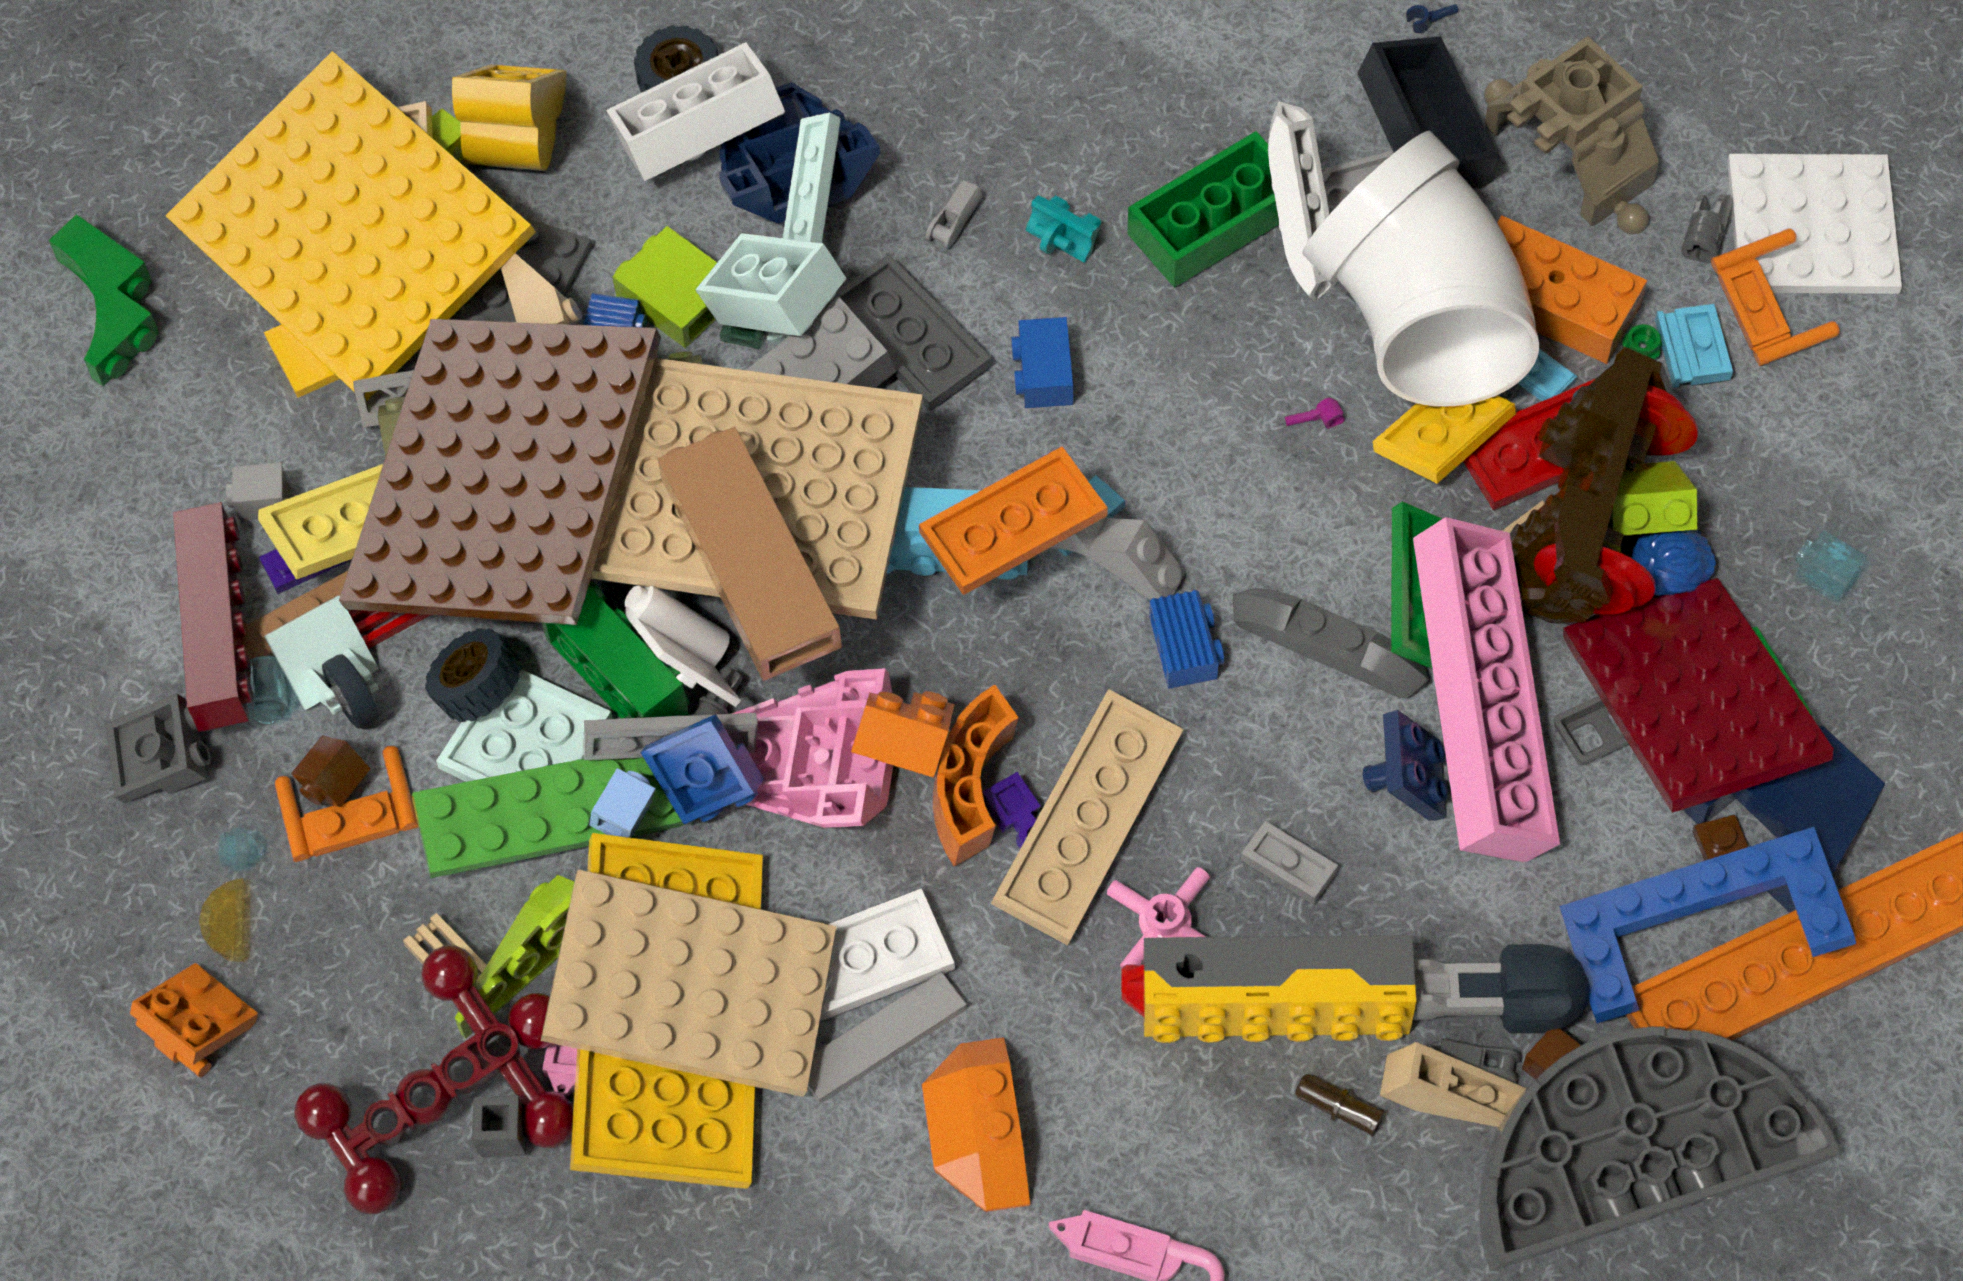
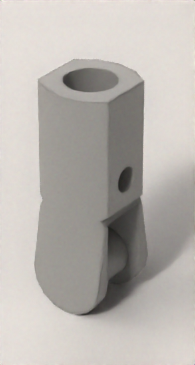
(956, 212)

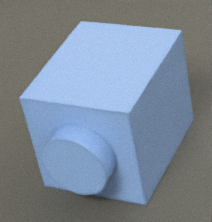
(622, 804)

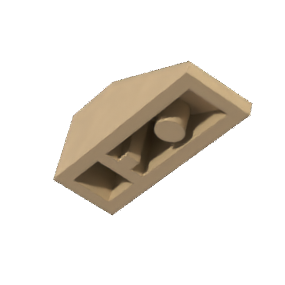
(535, 298)
(1446, 1086)

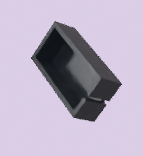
(1421, 91)

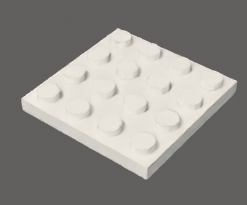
(1835, 207)

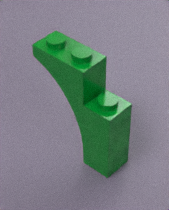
(115, 281)

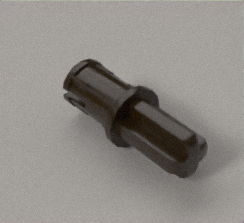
(1339, 1104)

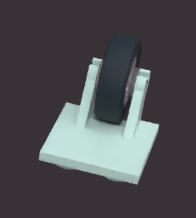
(328, 662)

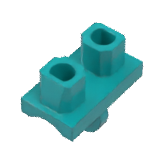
(1062, 229)

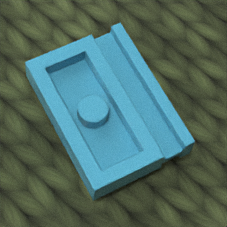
(1694, 345)

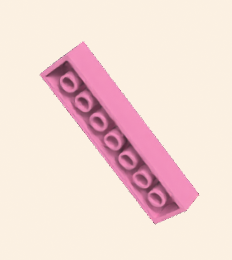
(1485, 691)

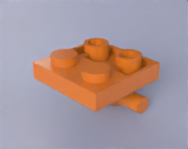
(192, 1017)

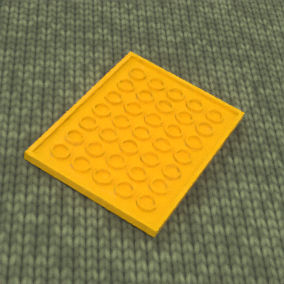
(350, 224)

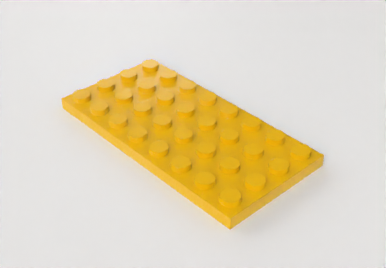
(653, 1117)

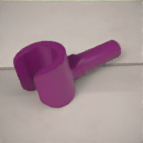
(1326, 410)

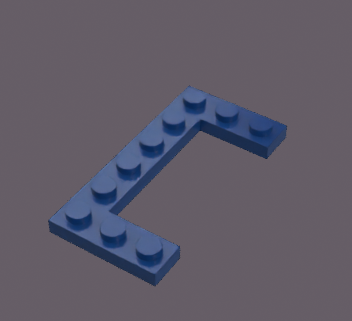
(1787, 860)

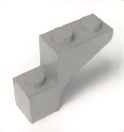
(1129, 552)

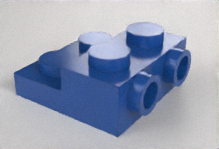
(703, 770)

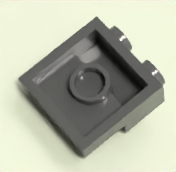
(156, 750)

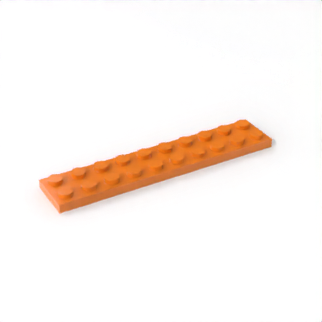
(1773, 968)

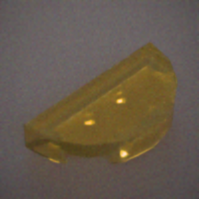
(224, 920)

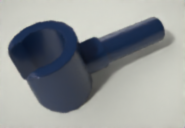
(1420, 11)

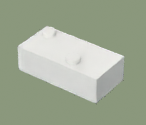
(695, 111)

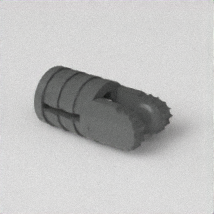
(1706, 229)

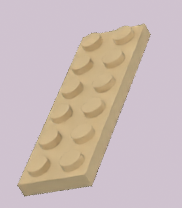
(1087, 817)

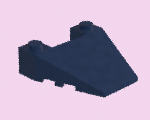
(1827, 796)

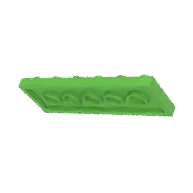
(524, 814)

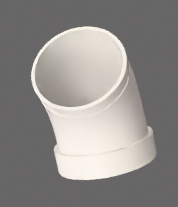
(1430, 279)

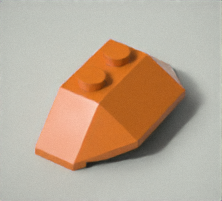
(977, 1126)

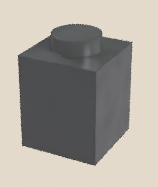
(498, 1126)

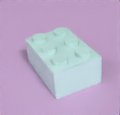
(771, 284)

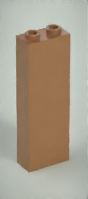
(749, 553)

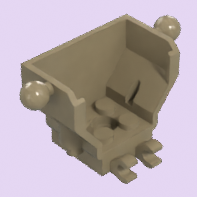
(1597, 114)

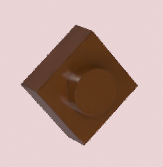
(1719, 837)

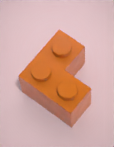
(903, 732)

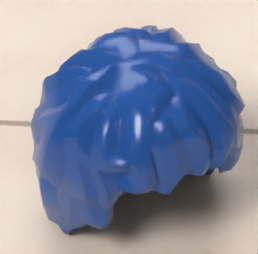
(1675, 560)

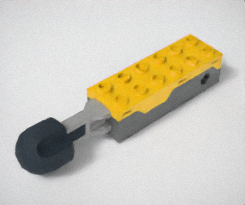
(1340, 987)

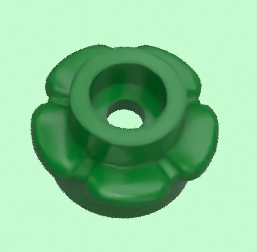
(1644, 334)

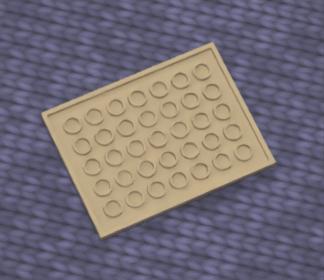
(824, 450)

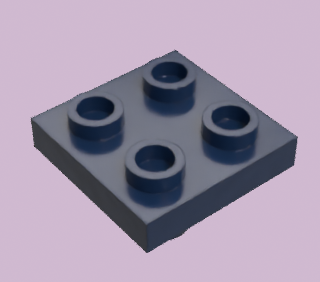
(1411, 767)

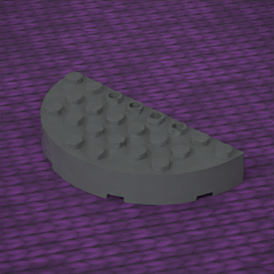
(1636, 1134)

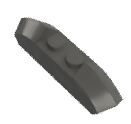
(1327, 640)

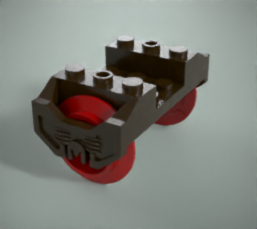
(1564, 550)

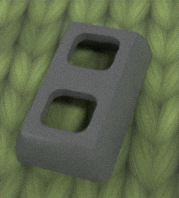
(1595, 714)

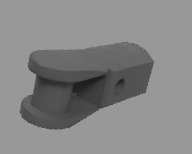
(1475, 1056)

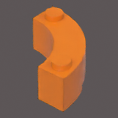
(957, 792)

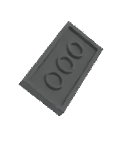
(551, 253)
(922, 339)

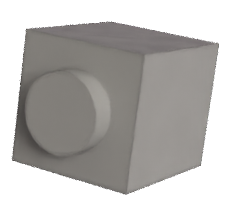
(256, 488)

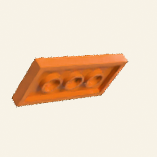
(1013, 520)

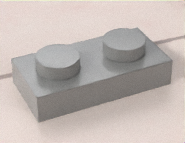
(1289, 862)

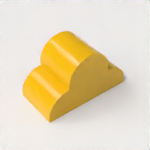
(508, 115)

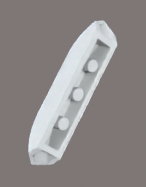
(1298, 191)

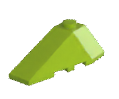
(527, 947)

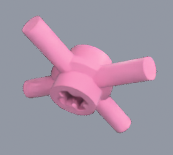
(1160, 907)

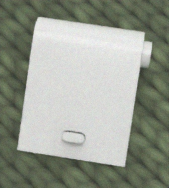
(680, 638)

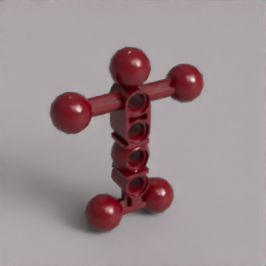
(448, 975)

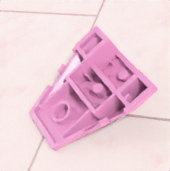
(809, 758)

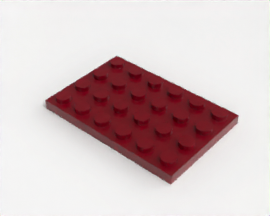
(1697, 695)

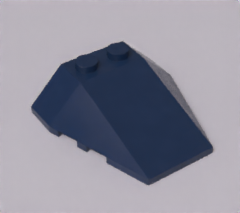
(761, 160)

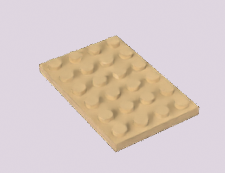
(689, 983)

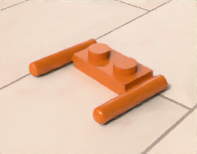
(1756, 305)
(354, 821)

